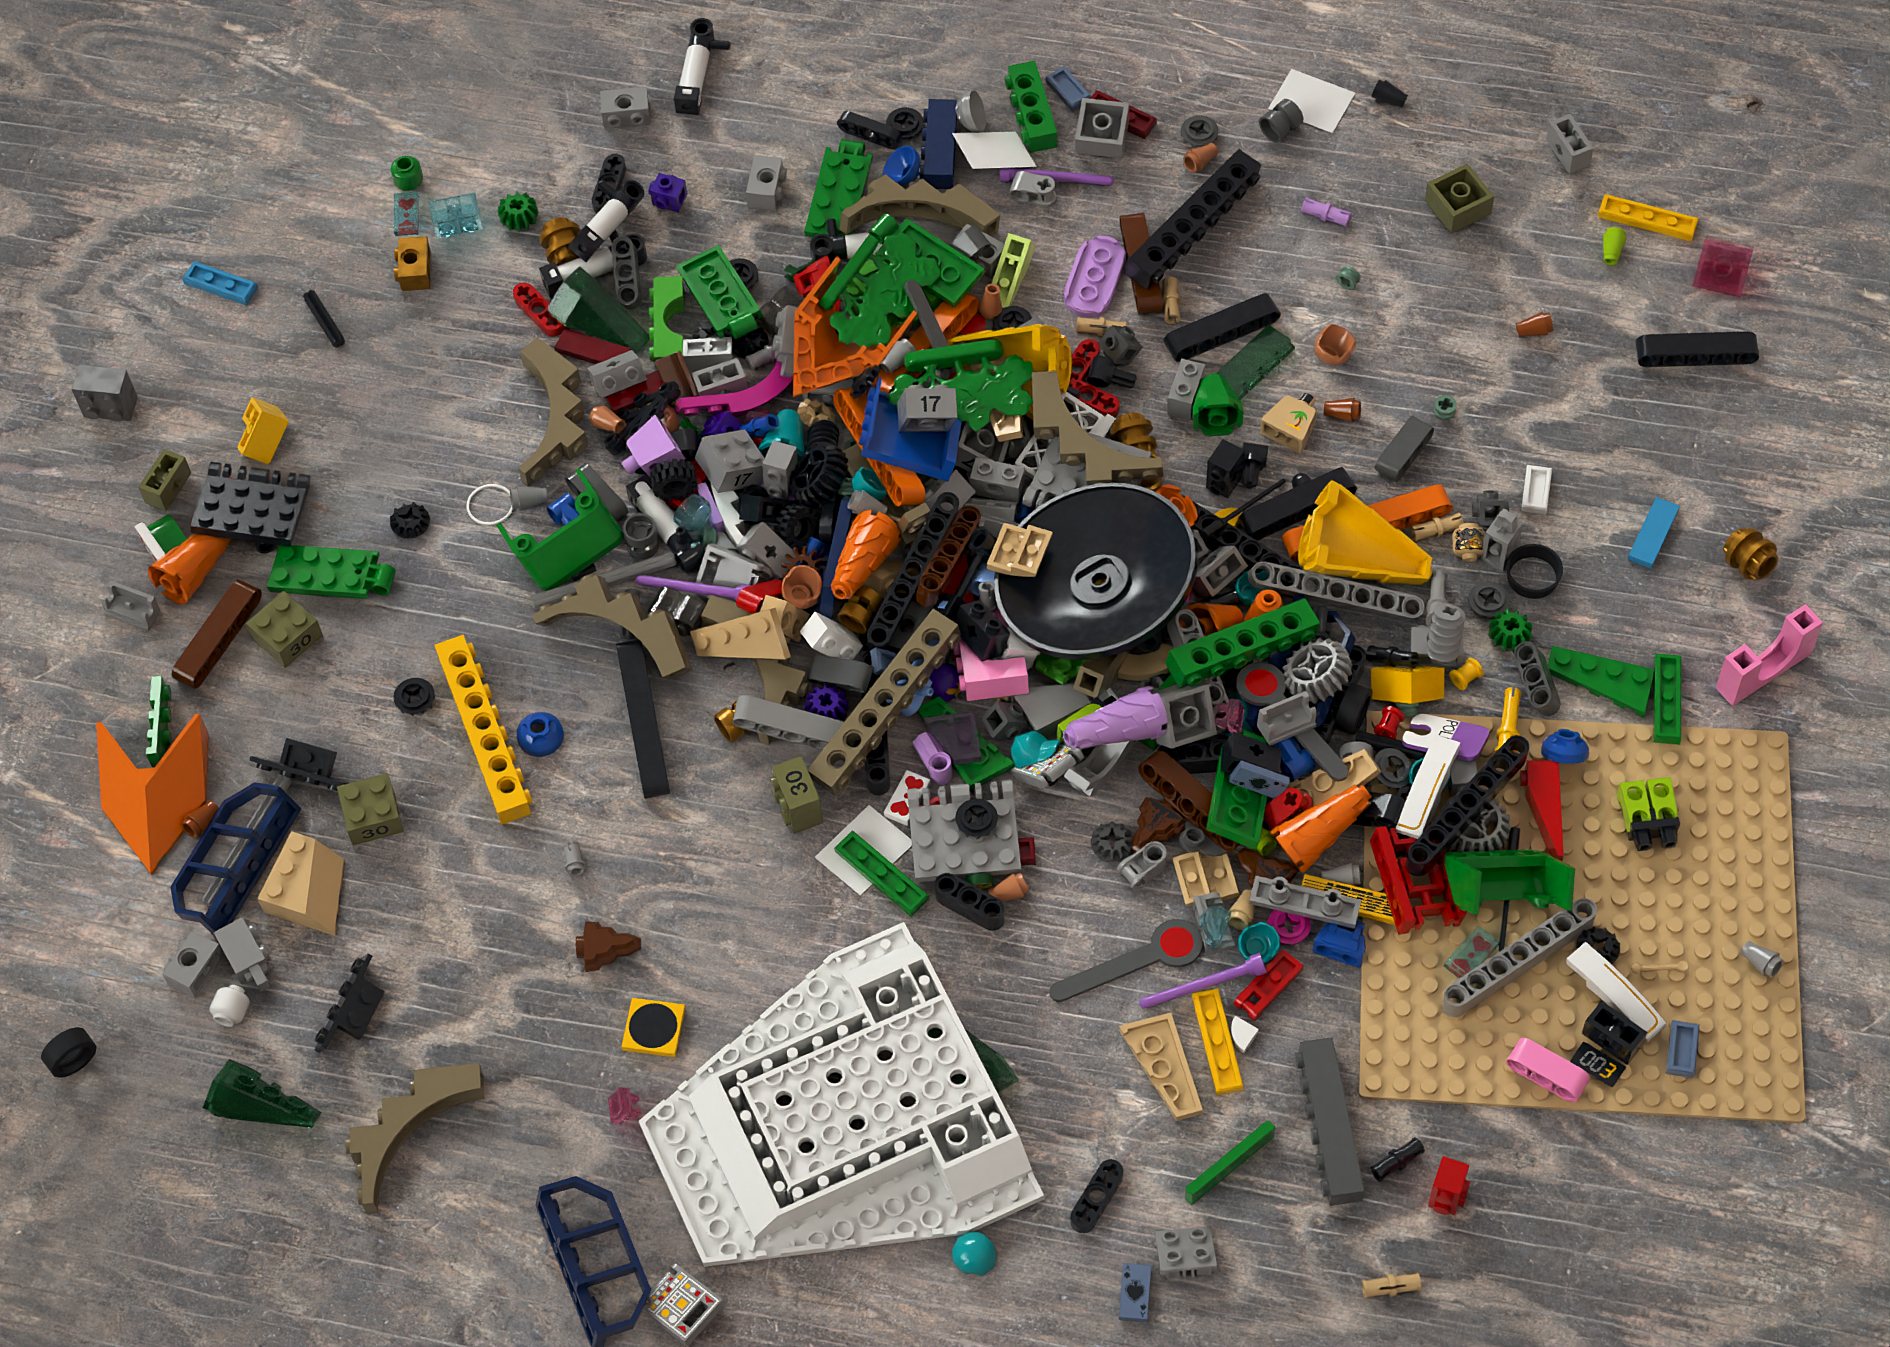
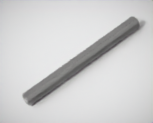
(612, 577)
(282, 781)

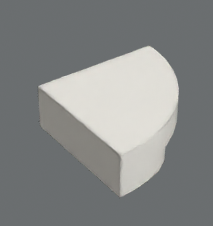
(1242, 1034)

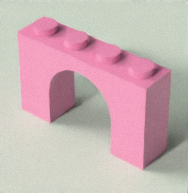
(1746, 673)
(990, 677)

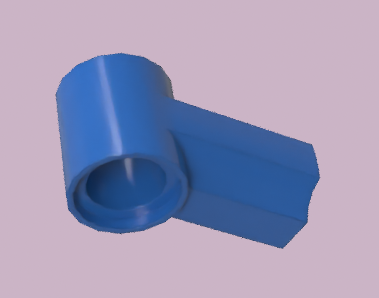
(563, 510)
(1294, 760)

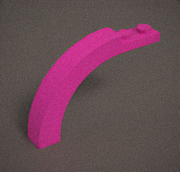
(738, 402)

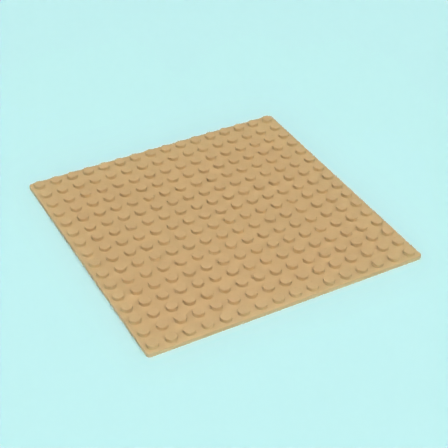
(1686, 903)

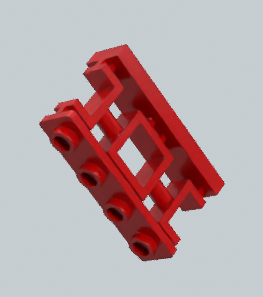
(1400, 889)

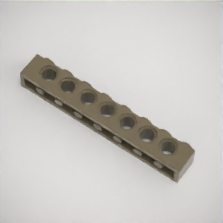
(933, 627)

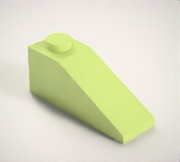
(1013, 267)

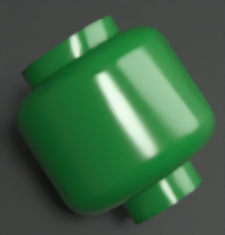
(406, 173)

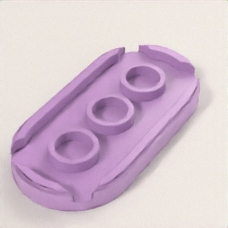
(1094, 276)

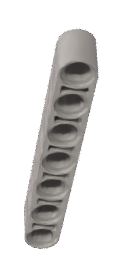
(1348, 591)
(1513, 967)

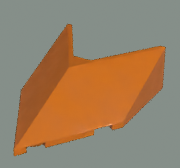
(817, 350)
(152, 802)

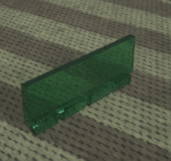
(1256, 360)

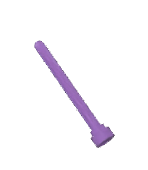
(1009, 173)
(690, 586)
(1253, 966)

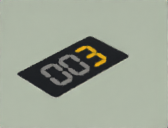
(1598, 1064)

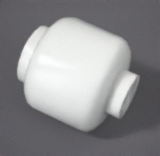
(229, 1005)

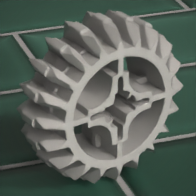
(1318, 669)
(1475, 836)

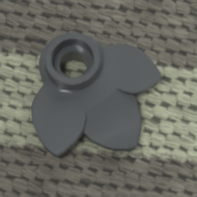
(1195, 840)

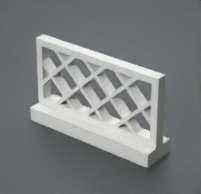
(1100, 428)

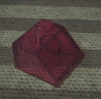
(1723, 266)

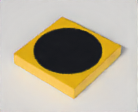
(653, 1027)

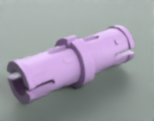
(1326, 212)

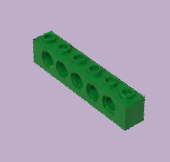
(1228, 641)

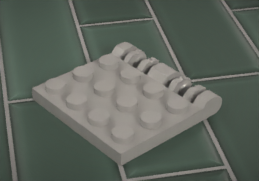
(1057, 478)
(942, 848)

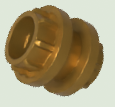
(556, 238)
(1134, 431)
(1751, 553)

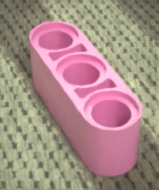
(1548, 1070)

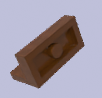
(675, 369)

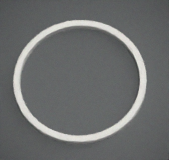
(483, 487)

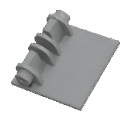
(1186, 1250)

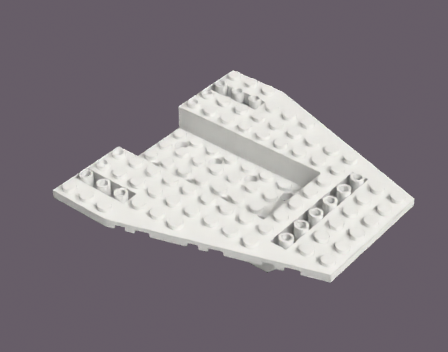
(900, 1178)

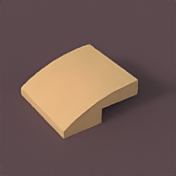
(1019, 550)
(1205, 875)

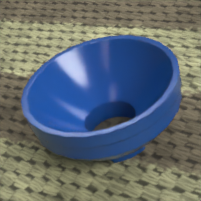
(903, 165)
(540, 743)
(1565, 747)

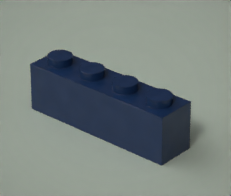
(940, 143)

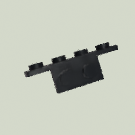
(304, 760)
(354, 1007)

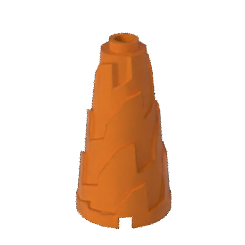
(865, 549)
(186, 566)
(1319, 827)

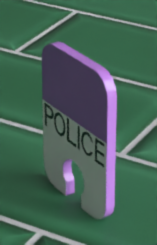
(1471, 736)

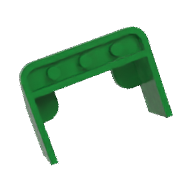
(573, 545)
(1509, 876)

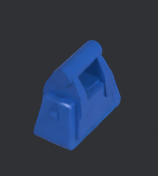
(1341, 943)

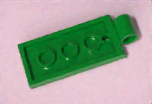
(838, 185)
(957, 271)
(720, 293)
(329, 572)
(1236, 810)

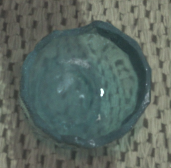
(693, 513)

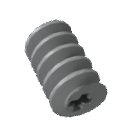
(1445, 632)

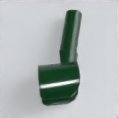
(791, 270)

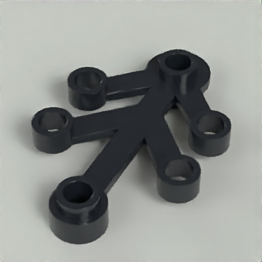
(658, 401)

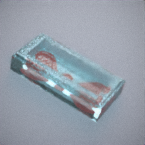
(406, 213)
(1471, 952)

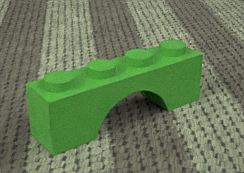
(668, 300)

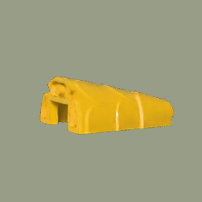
(1033, 343)
(1358, 543)

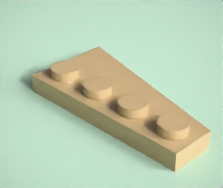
(1004, 426)
(744, 637)
(1164, 1062)

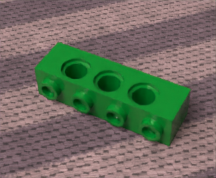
(1032, 106)

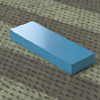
(220, 283)
(1653, 532)

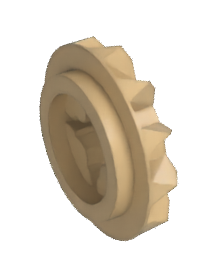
(808, 408)

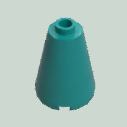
(788, 432)

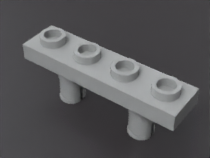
(1305, 901)

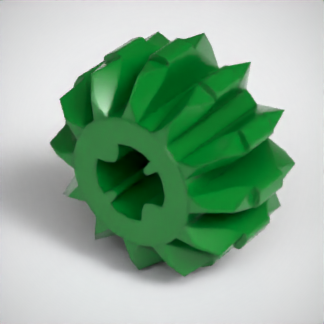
(518, 211)
(1509, 630)

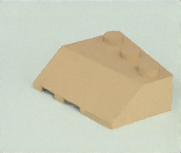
(304, 884)

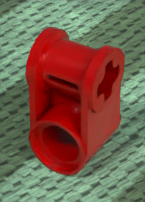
(1286, 807)

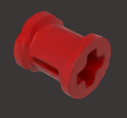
(1389, 723)

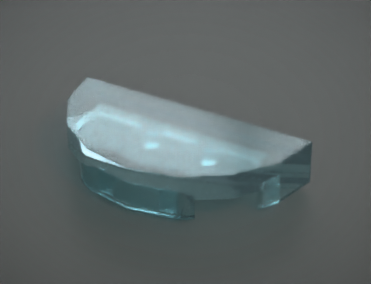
(1214, 924)

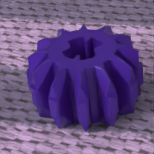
(827, 702)

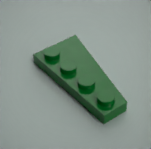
(1616, 680)
(159, 735)
(992, 761)

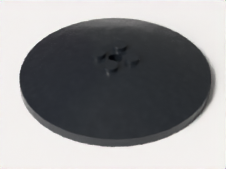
(1110, 534)

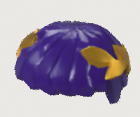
(945, 682)

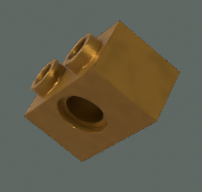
(413, 263)

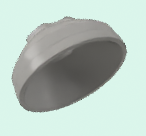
(971, 112)

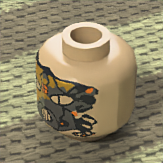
(1468, 542)

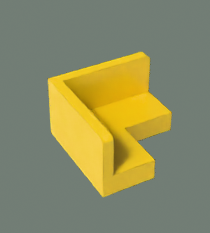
(263, 430)
(1407, 684)

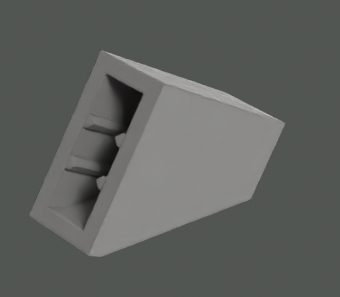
(1049, 706)

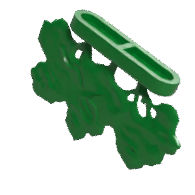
(884, 289)
(977, 391)

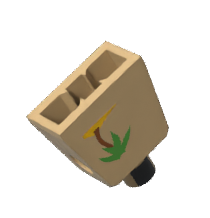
(1290, 421)

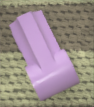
(933, 758)

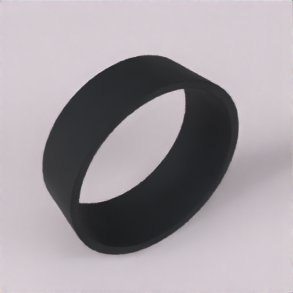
(1536, 551)

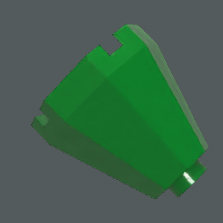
(1216, 407)

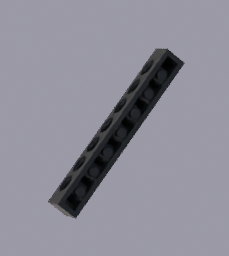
(1193, 219)

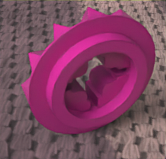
(1300, 931)

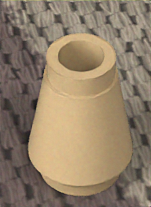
(1242, 912)

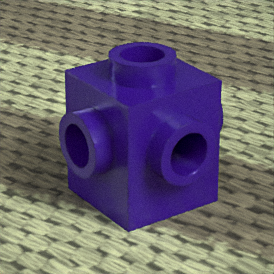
(668, 192)
(720, 423)

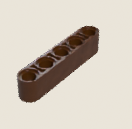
(1134, 234)
(947, 556)
(216, 634)
(1182, 792)

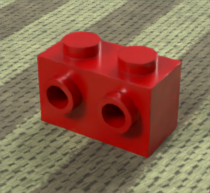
(1449, 1186)

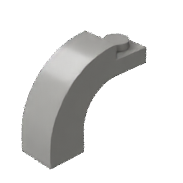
(1098, 766)

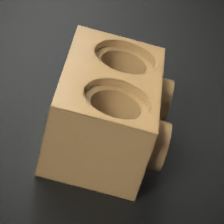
(790, 617)

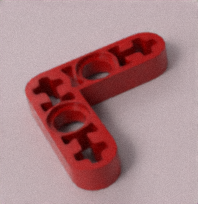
(537, 299)
(1077, 380)

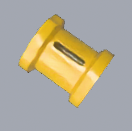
(1466, 673)

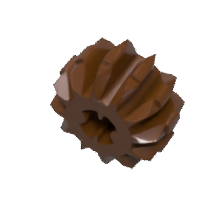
(801, 558)

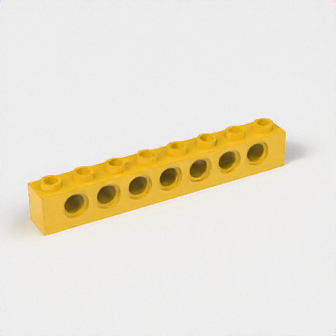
(507, 805)

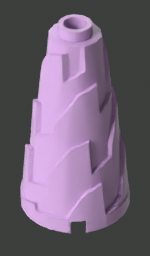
(1126, 719)

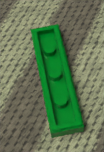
(1667, 699)
(881, 873)
(1229, 1162)

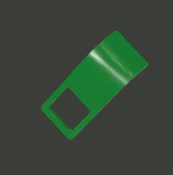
(167, 533)

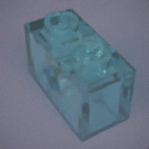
(455, 215)

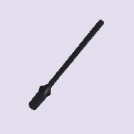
(1220, 523)
(1513, 844)

